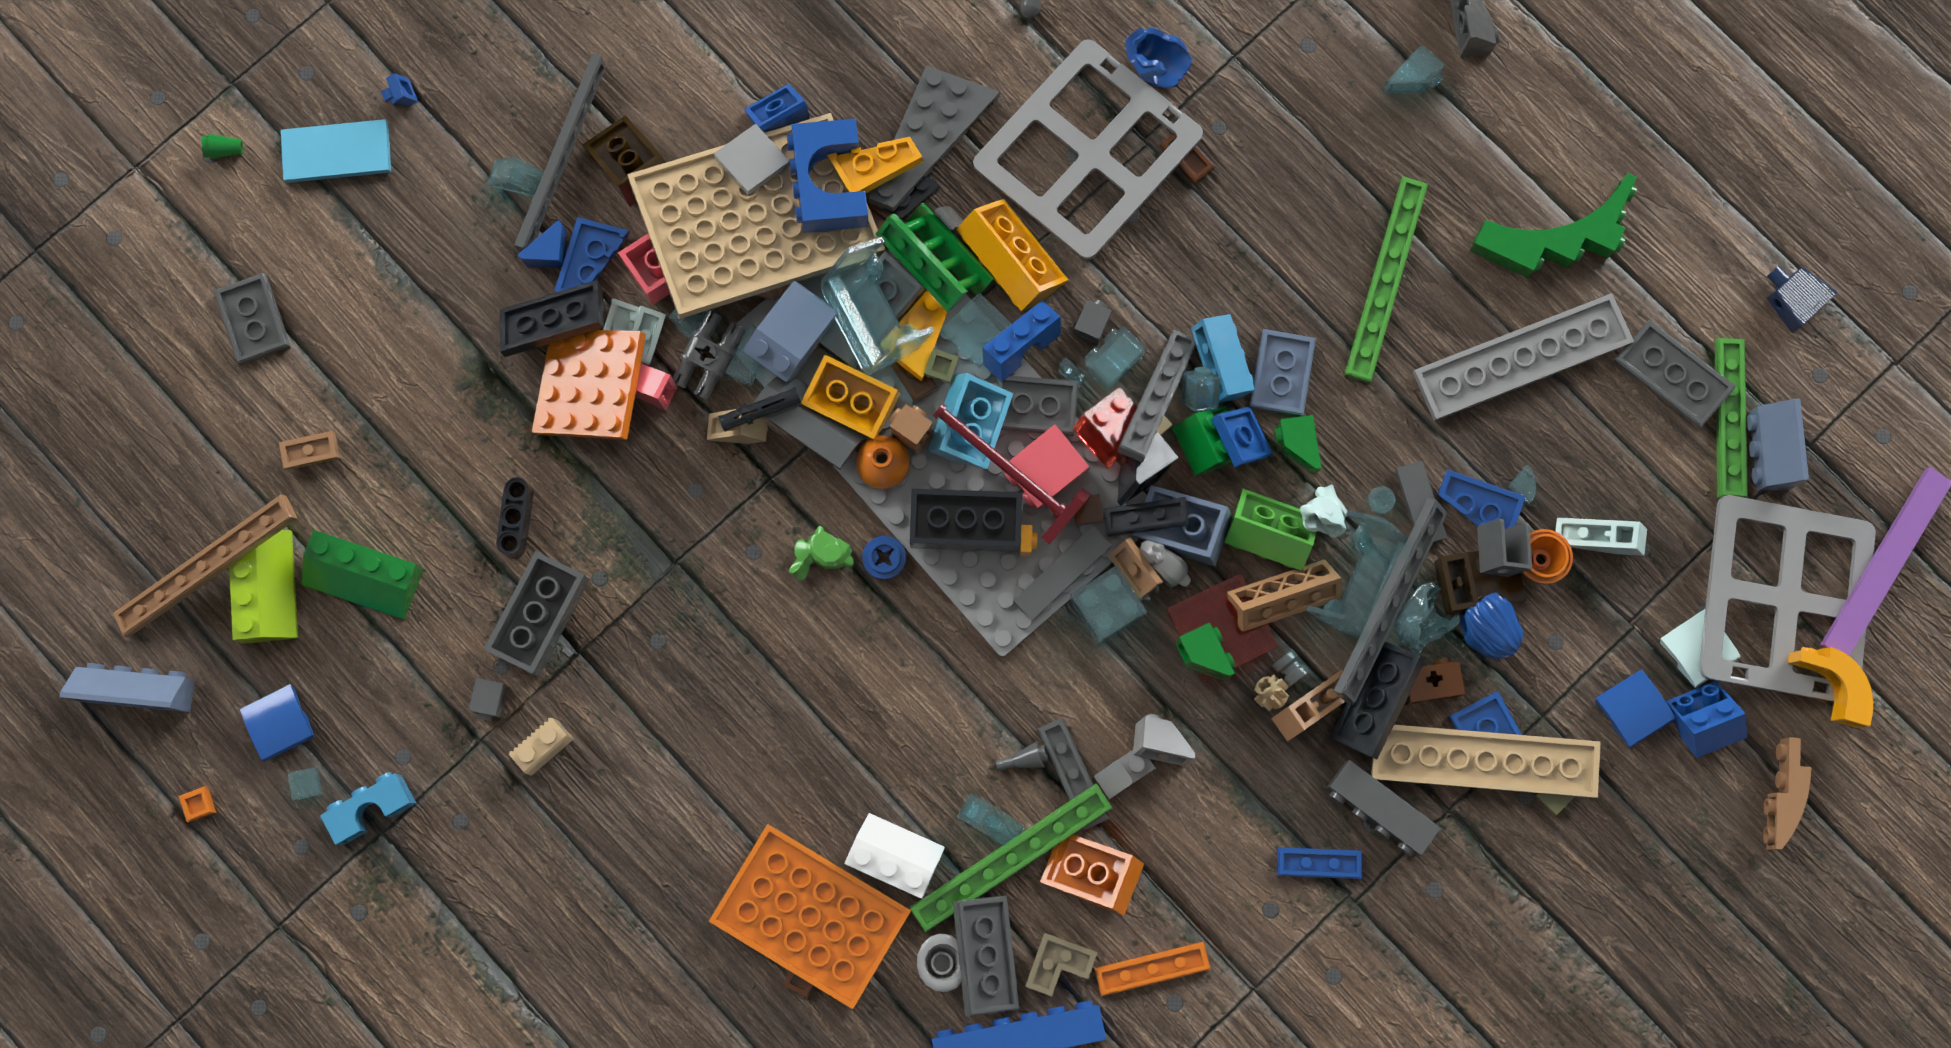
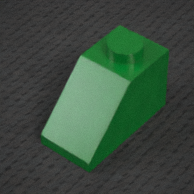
(1299, 441)

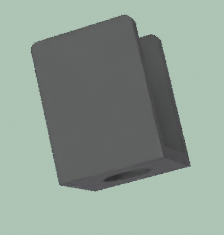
(1504, 550)

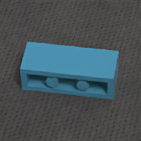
(1223, 355)

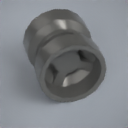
(1290, 668)

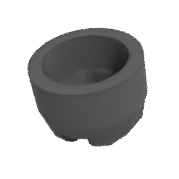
(1030, 8)

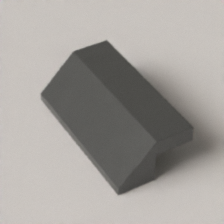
(814, 430)

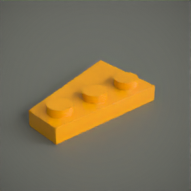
(877, 165)
(924, 314)

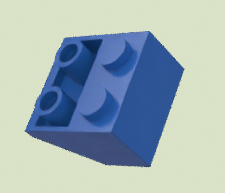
(1708, 719)

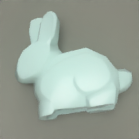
(1325, 513)

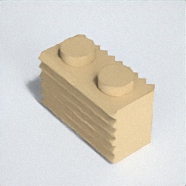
(541, 746)

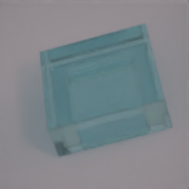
(304, 784)

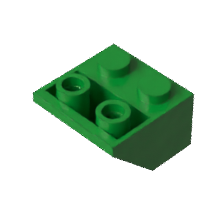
(1202, 442)
(1204, 654)

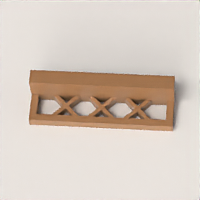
(1289, 598)

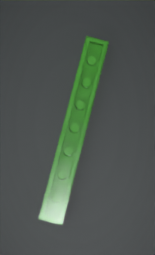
(1385, 280)
(1012, 856)

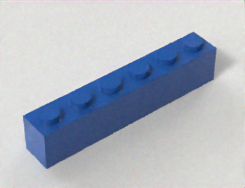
(1052, 1030)

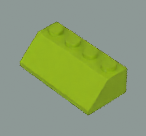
(265, 592)

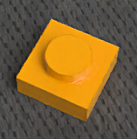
(1028, 540)

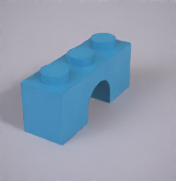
(345, 818)

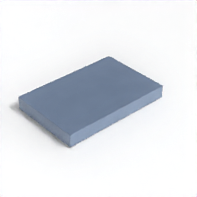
(1282, 373)

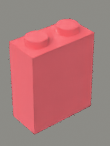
(1050, 464)

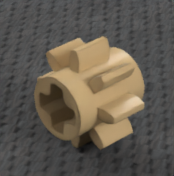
(1271, 692)

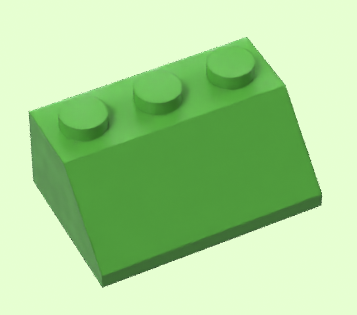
(1270, 530)

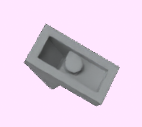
(1123, 773)

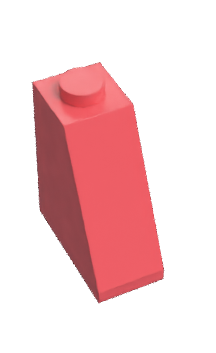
(655, 387)

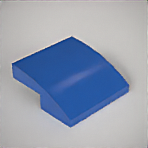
(1635, 708)
(277, 723)

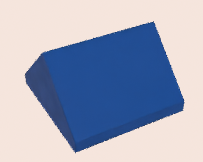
(778, 109)

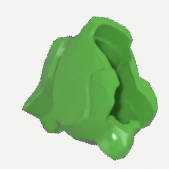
(820, 549)

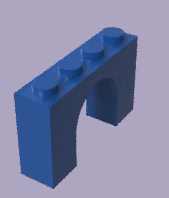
(818, 208)

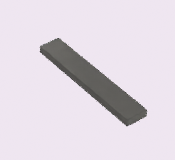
(1157, 396)

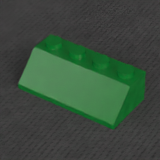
(360, 574)

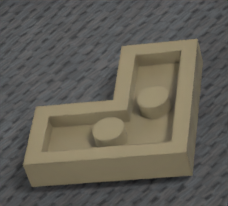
(1057, 955)

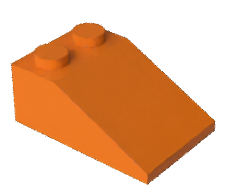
(1093, 873)

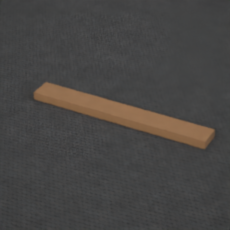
(205, 565)

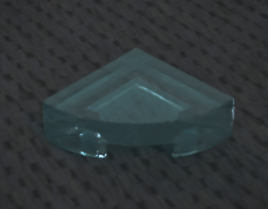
(1070, 371)
(1524, 484)

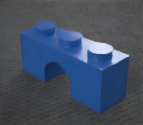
(1005, 351)

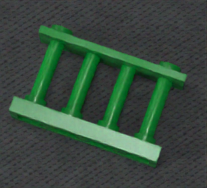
(925, 266)

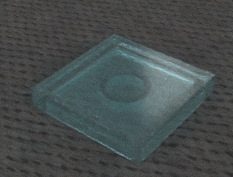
(975, 327)

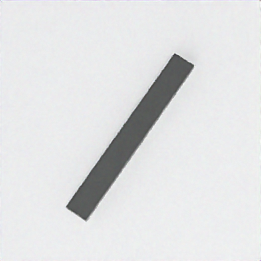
(561, 152)
(1390, 601)

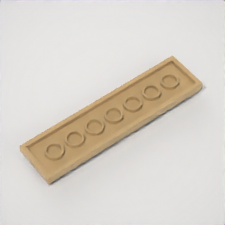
(1489, 761)

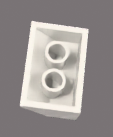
(894, 855)

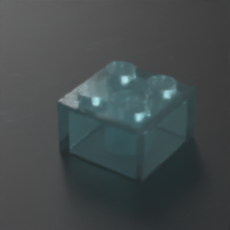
(1107, 605)

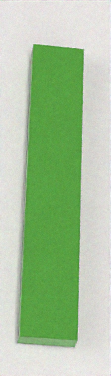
(1731, 420)

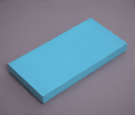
(335, 151)

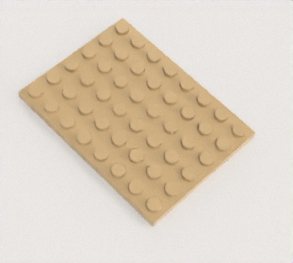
(730, 244)

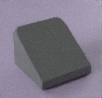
(949, 218)

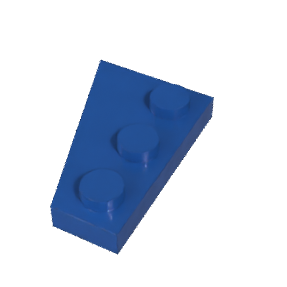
(589, 252)
(1480, 500)

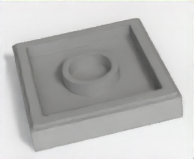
(751, 159)

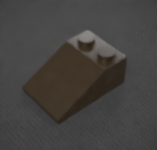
(622, 151)

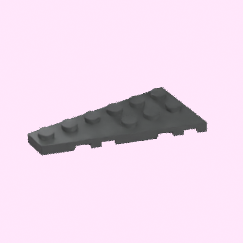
(935, 122)

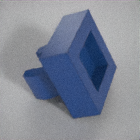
(399, 91)

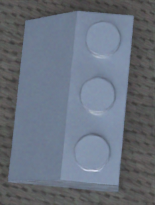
(1778, 446)

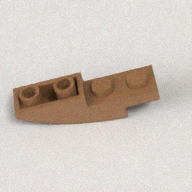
(1788, 805)

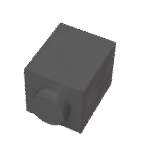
(1092, 321)
(488, 699)

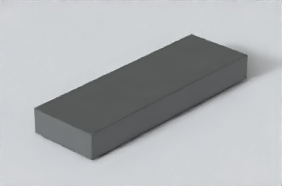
(1416, 491)

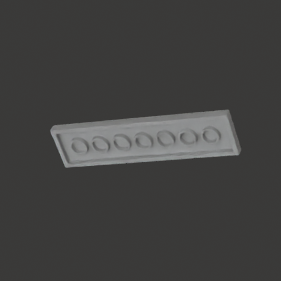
(1523, 357)

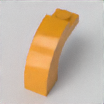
(1849, 683)

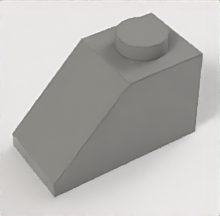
(1161, 741)

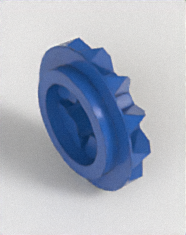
(884, 544)

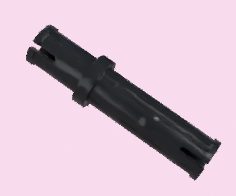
(728, 420)

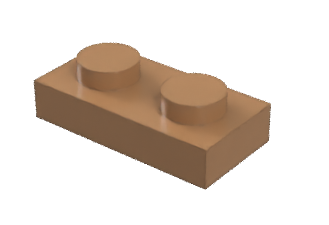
(309, 450)
(1135, 568)

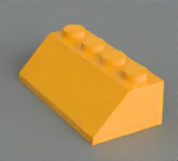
(1011, 254)

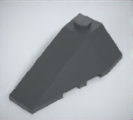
(1473, 28)

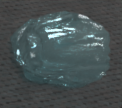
(1419, 621)

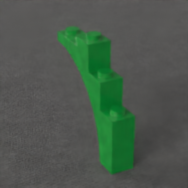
(1527, 249)

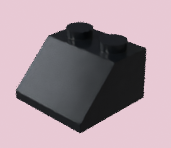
(1139, 476)

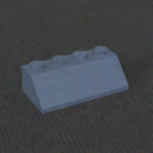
(130, 688)

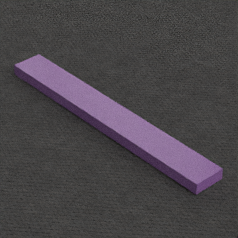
(1887, 561)

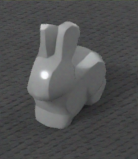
(1166, 564)

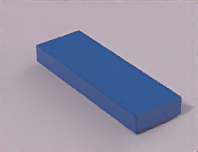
(1319, 863)

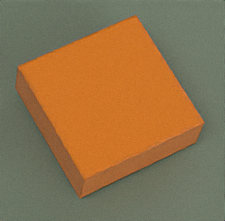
(197, 804)

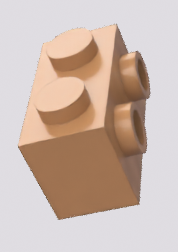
(911, 428)

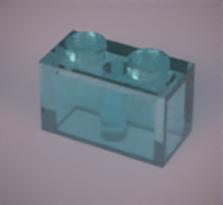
(1114, 357)

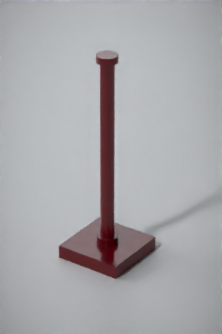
(1061, 511)

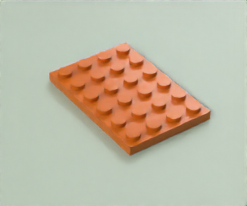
(810, 916)

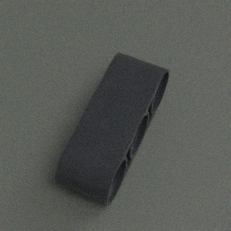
(509, 506)

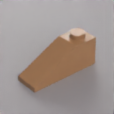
(1309, 708)

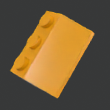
(850, 397)

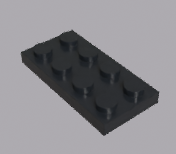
(551, 318)
(1384, 693)

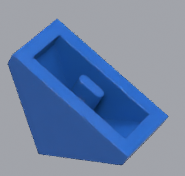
(547, 249)

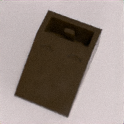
(1465, 585)

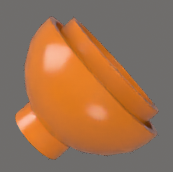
(887, 474)
(1556, 553)

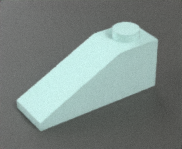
(1604, 535)

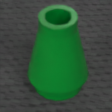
(221, 146)

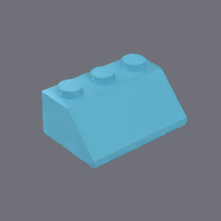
(981, 409)

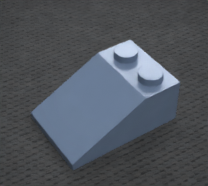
(790, 332)
(1203, 536)

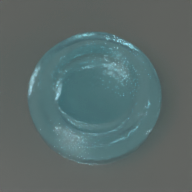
(1381, 499)

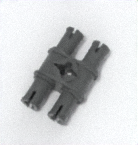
(713, 368)

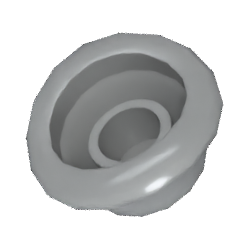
(939, 963)

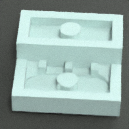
(633, 318)
(1685, 647)

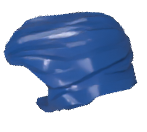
(1158, 57)
(1492, 627)

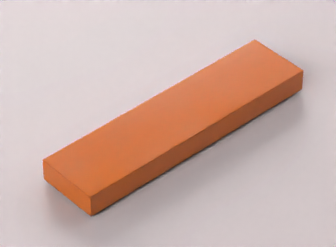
(1152, 968)

